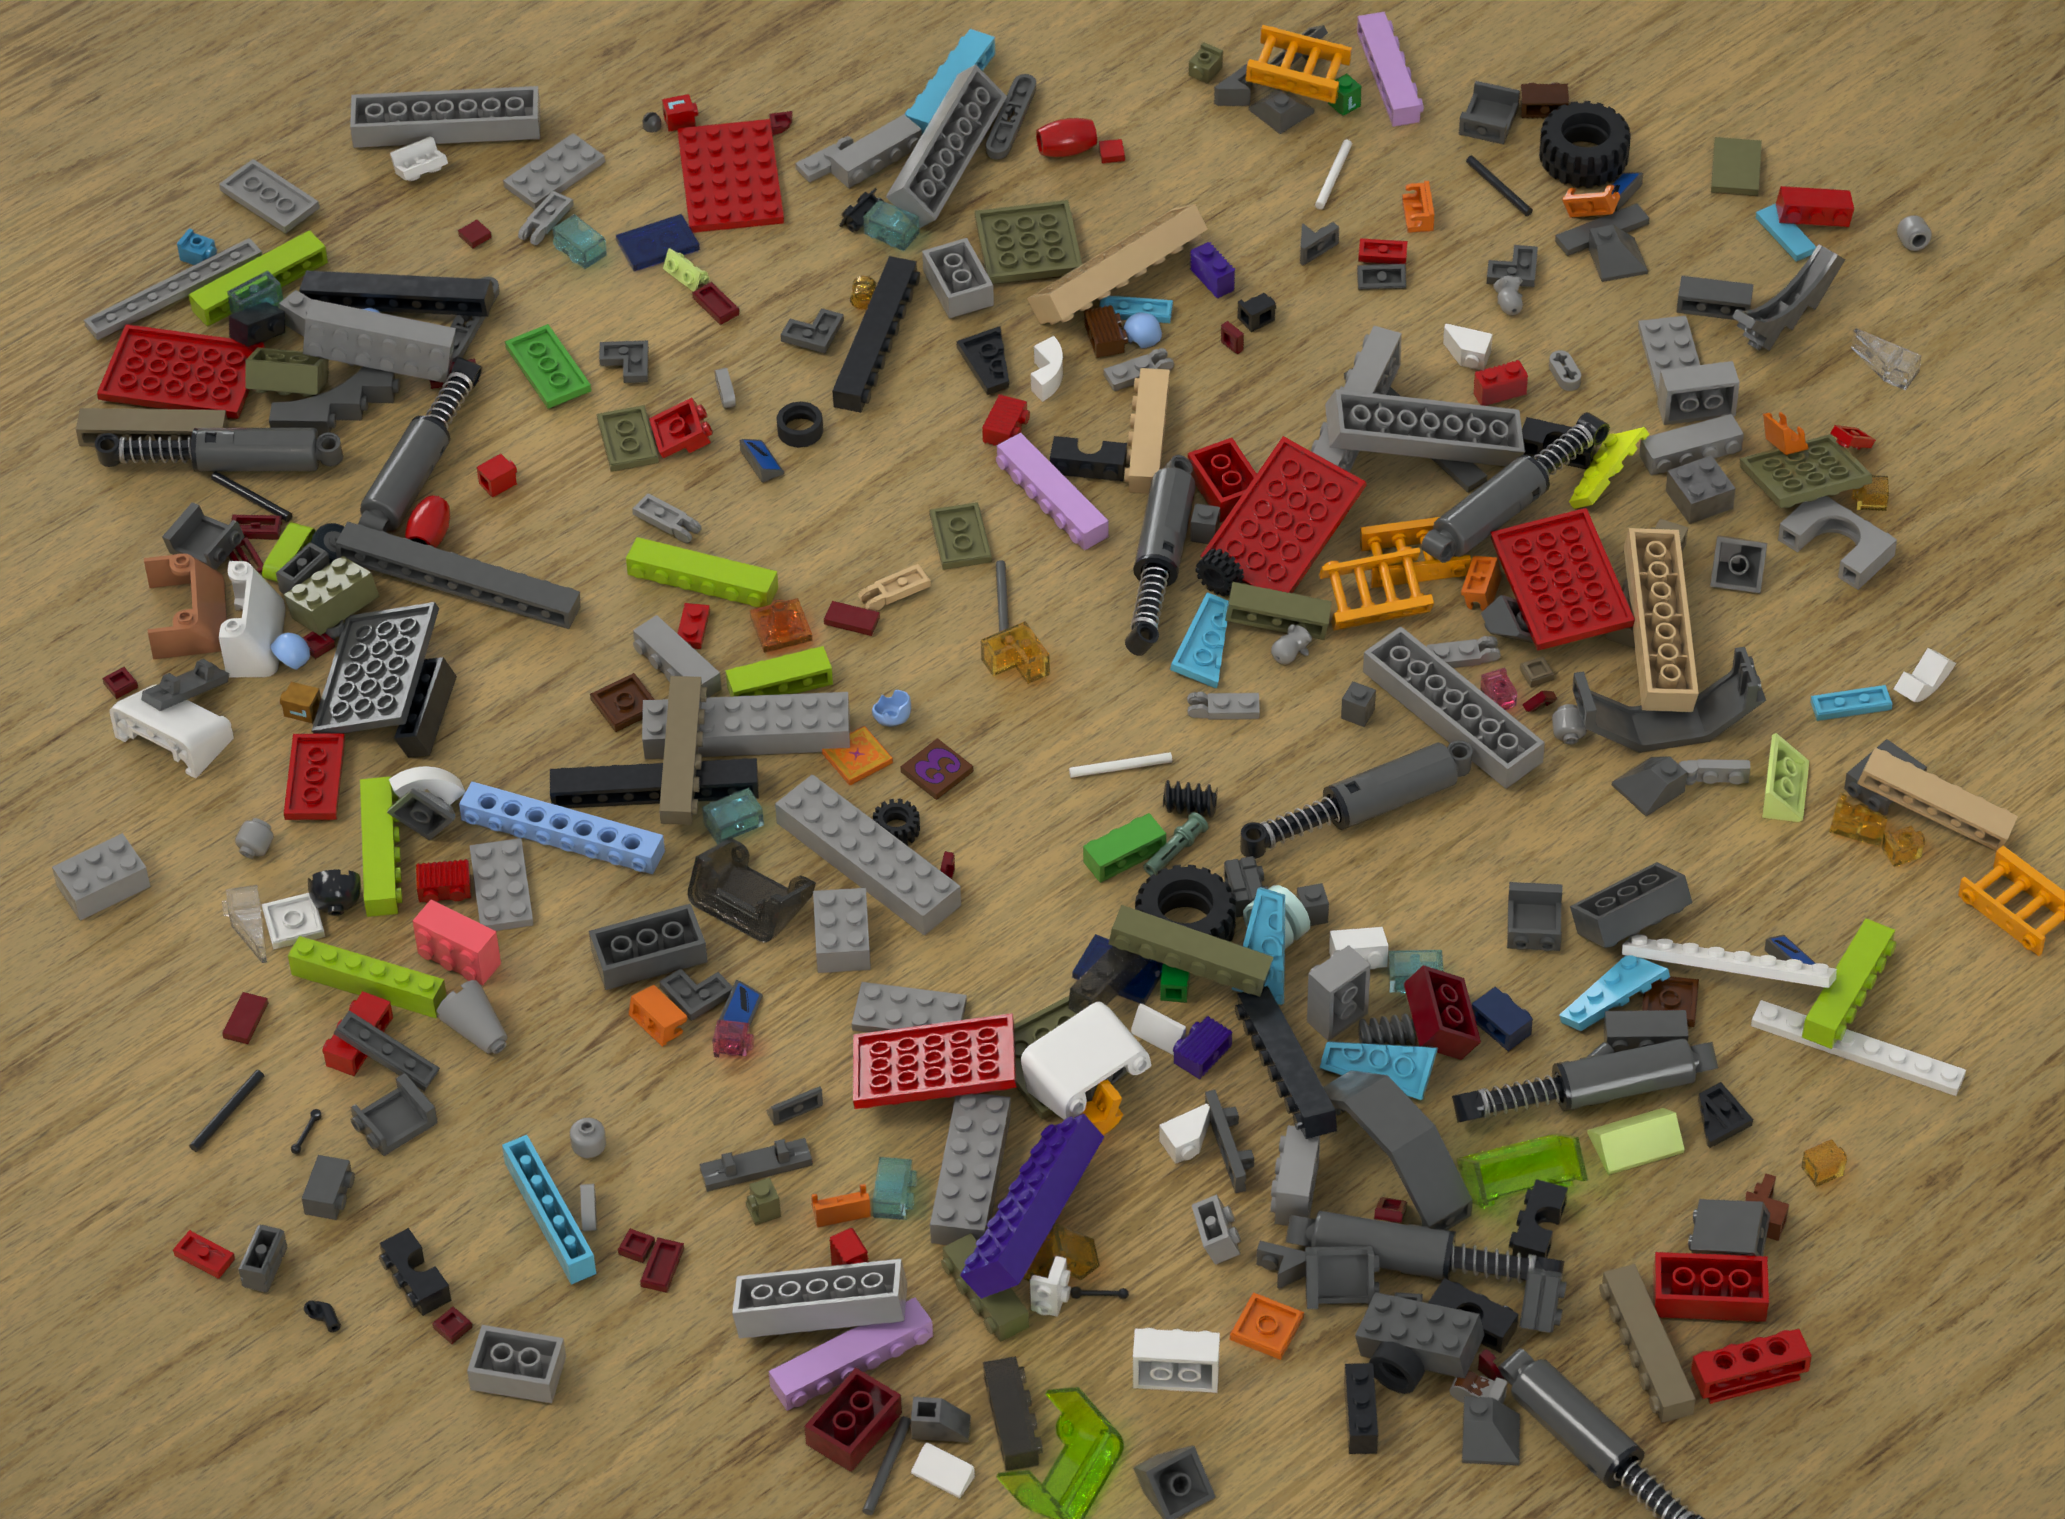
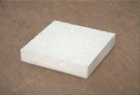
(292, 918)

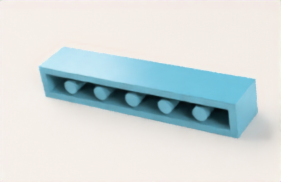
(972, 50)
(549, 1209)

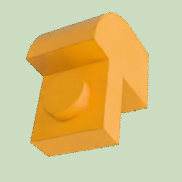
(1104, 1107)

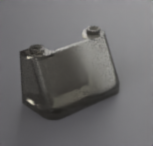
(743, 897)

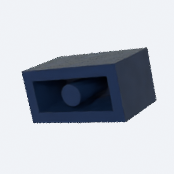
(1502, 1018)

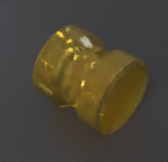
(862, 291)

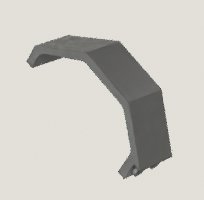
(1645, 731)
(1409, 1142)

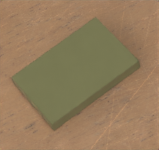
(1736, 166)
(627, 438)
(960, 536)

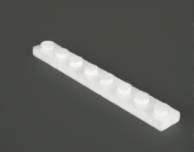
(1738, 962)
(1864, 1050)

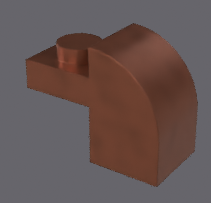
(1778, 1210)

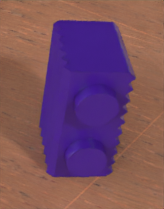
(1212, 269)
(1202, 1047)

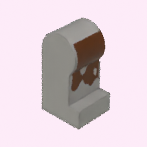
(1478, 1386)

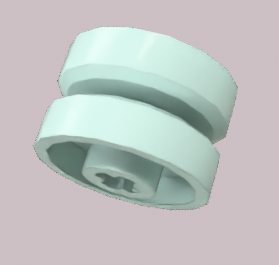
(1296, 917)

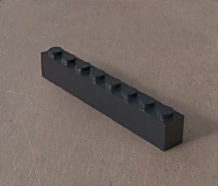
(401, 292)
(875, 334)
(642, 783)
(1286, 1063)

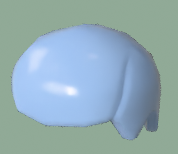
(1143, 329)
(291, 650)
(892, 710)

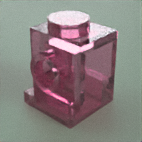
(1499, 688)
(732, 1038)

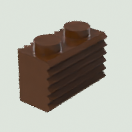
(1542, 99)
(1105, 331)

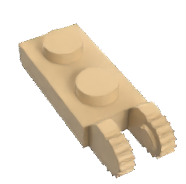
(894, 587)

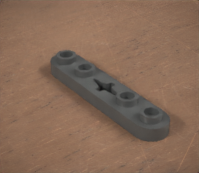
(1017, 101)
(465, 335)

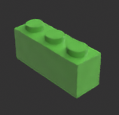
(1124, 847)

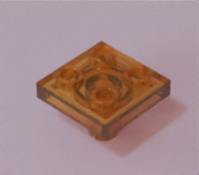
(781, 625)

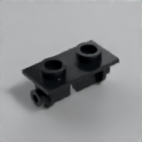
(854, 215)

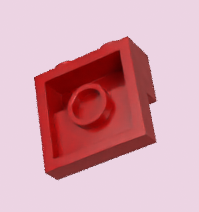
(681, 428)

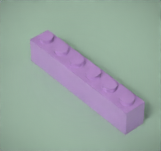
(1389, 69)
(1052, 491)
(834, 1360)

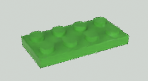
(548, 366)

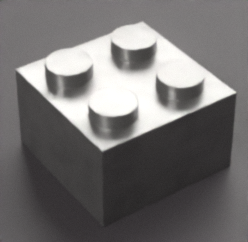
(1700, 489)

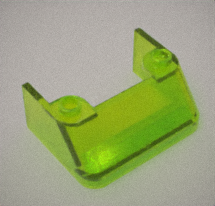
(1518, 1165)
(1080, 1469)

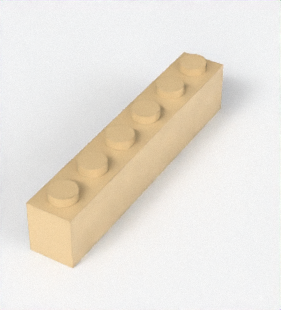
(1149, 428)
(1937, 799)

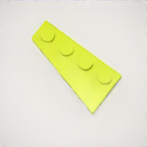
(1605, 465)

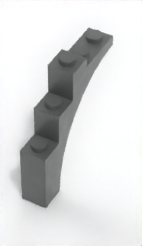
(1785, 309)
(340, 403)

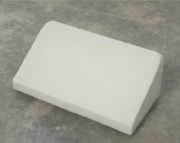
(1157, 1028)
(943, 1470)

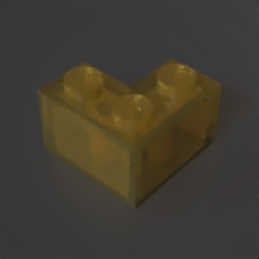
(1018, 649)
(1065, 1243)

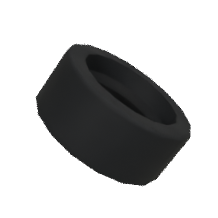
(799, 410)
(1397, 1367)

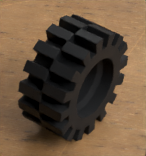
(1219, 571)
(902, 812)

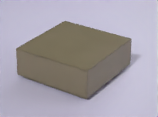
(1536, 671)

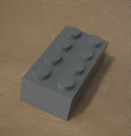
(1631, 905)
(648, 946)
(1437, 1334)

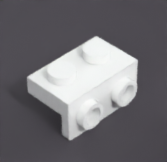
(418, 159)
(1051, 1292)

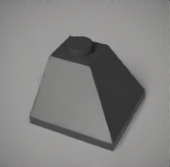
(1281, 110)
(1615, 253)
(1738, 564)
(1506, 620)
(1652, 783)
(423, 812)
(1490, 1432)
(1175, 1482)

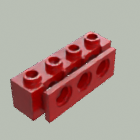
(1751, 1366)

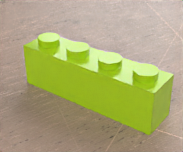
(781, 675)

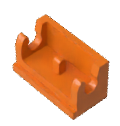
(1591, 203)
(1418, 208)
(1782, 436)
(1481, 581)
(657, 1014)
(841, 1208)

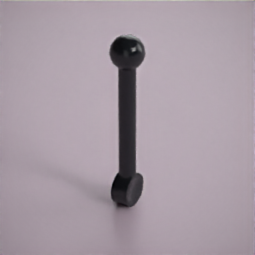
(315, 1116)
(1076, 1293)

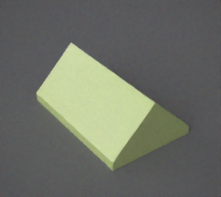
(1785, 782)
(1637, 1140)

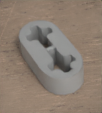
(1559, 372)
(725, 388)
(588, 1207)

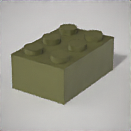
(286, 372)
(331, 595)

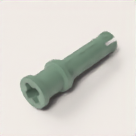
(1182, 838)

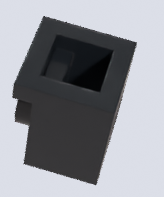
(1257, 311)

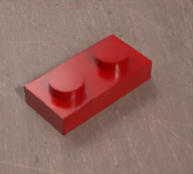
(1382, 251)
(1852, 436)
(694, 624)
(204, 1254)

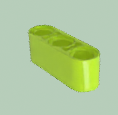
(289, 544)

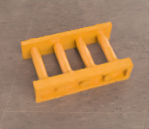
(1294, 81)
(1403, 534)
(1369, 611)
(2024, 879)

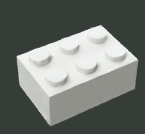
(1176, 1360)

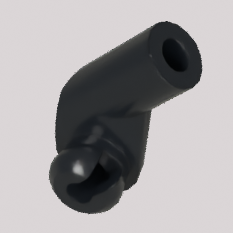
(323, 1312)

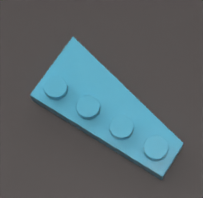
(1203, 644)
(1267, 936)
(1613, 990)
(1405, 1065)

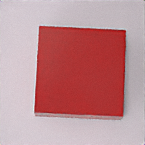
(1111, 151)

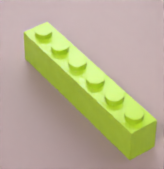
(284, 263)
(702, 573)
(380, 848)
(360, 973)
(1854, 976)

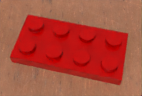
(314, 776)

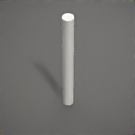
(1333, 174)
(1120, 765)

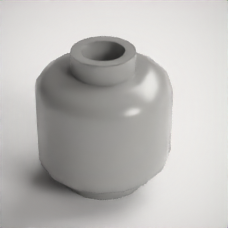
(1914, 233)
(1568, 724)
(254, 838)
(588, 1137)

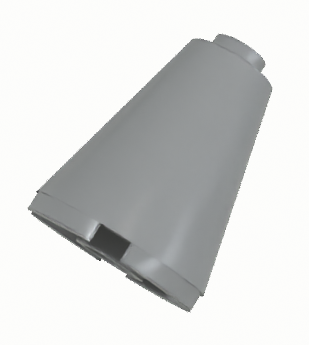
(473, 1017)

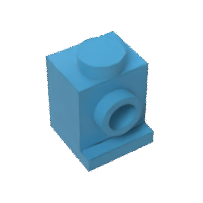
(195, 248)

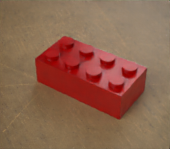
(1711, 1286)

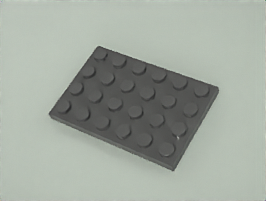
(376, 669)

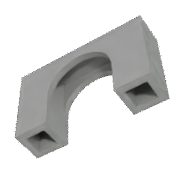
(1872, 549)

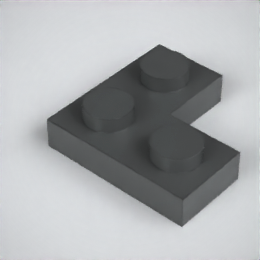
(1522, 266)
(816, 335)
(630, 354)
(694, 998)

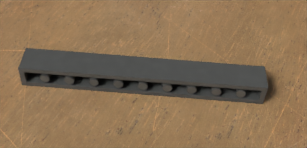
(459, 575)

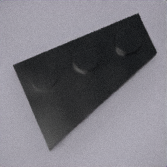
(986, 359)

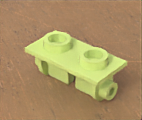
(684, 270)

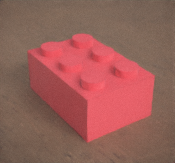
(456, 942)

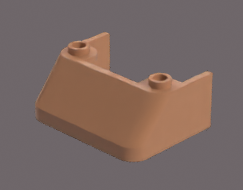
(193, 629)

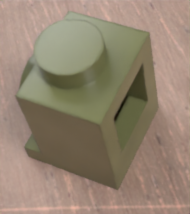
(1206, 63)
(763, 1201)

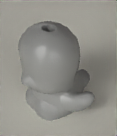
(1508, 295)
(1288, 646)

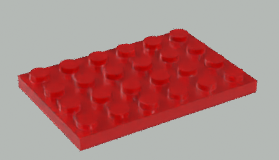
(730, 176)
(177, 371)
(1286, 516)
(1562, 579)
(934, 1061)

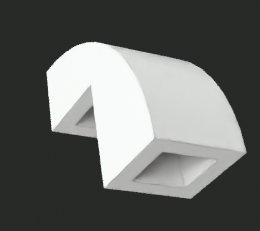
(1049, 359)
(1926, 677)
(436, 780)

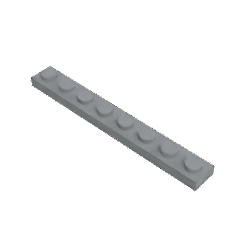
(171, 289)

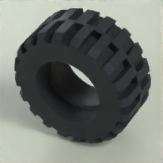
(1584, 124)
(1191, 889)

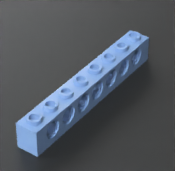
(562, 827)

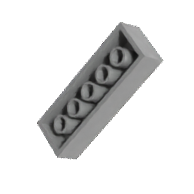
(379, 341)
(970, 1167)
(820, 1298)

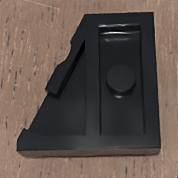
(1721, 1114)

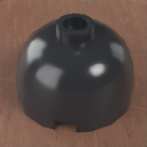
(334, 891)

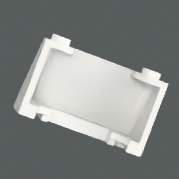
(248, 639)
(183, 729)
(1079, 1057)

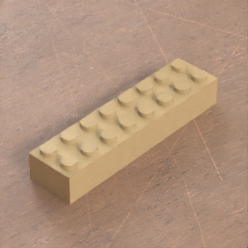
(1117, 265)
(1661, 620)

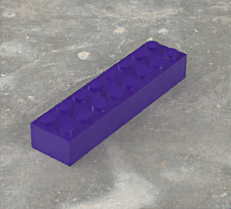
(1031, 1206)

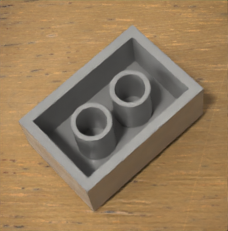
(958, 278)
(1698, 392)
(101, 876)
(841, 930)
(1338, 992)
(1295, 1176)
(516, 1364)

